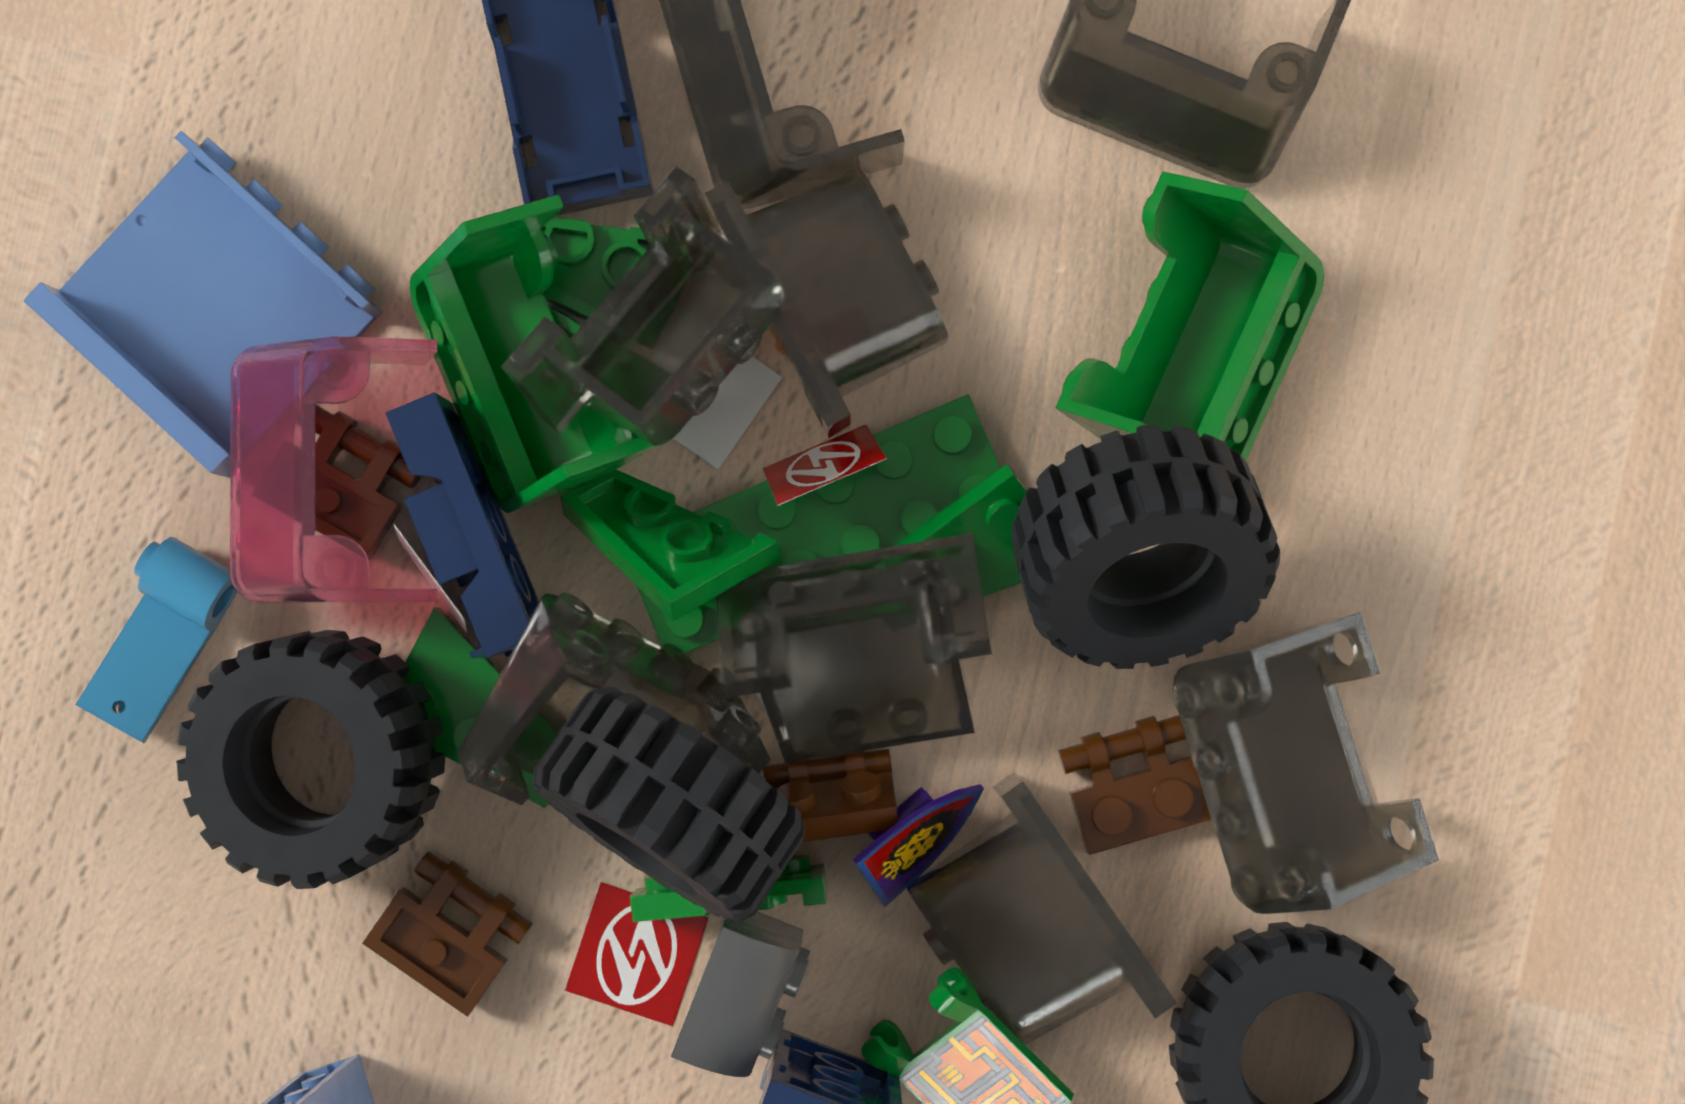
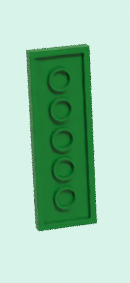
(926, 470)

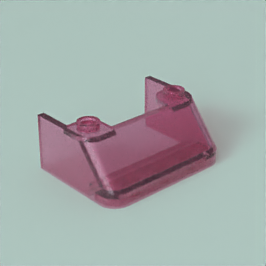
(273, 469)

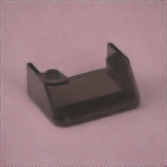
(1177, 103)
(743, 140)

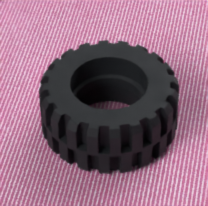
(1131, 494)
(235, 774)
(670, 802)
(1289, 961)

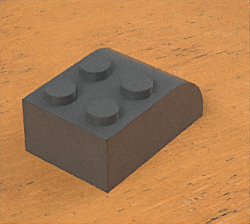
(739, 996)

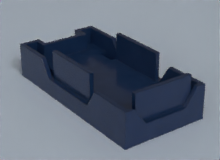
(567, 92)
(463, 524)
(819, 1074)

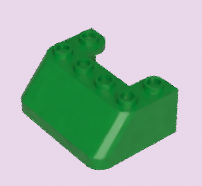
(1212, 322)

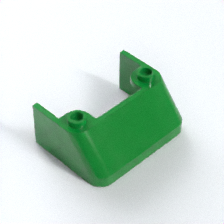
(480, 303)

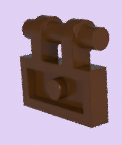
(353, 505)
(839, 793)
(1139, 803)
(438, 950)

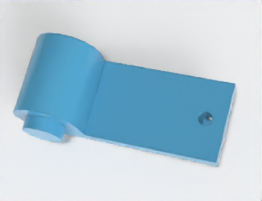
(162, 638)

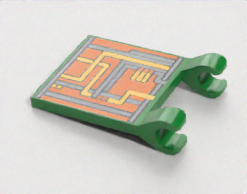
(970, 1060)

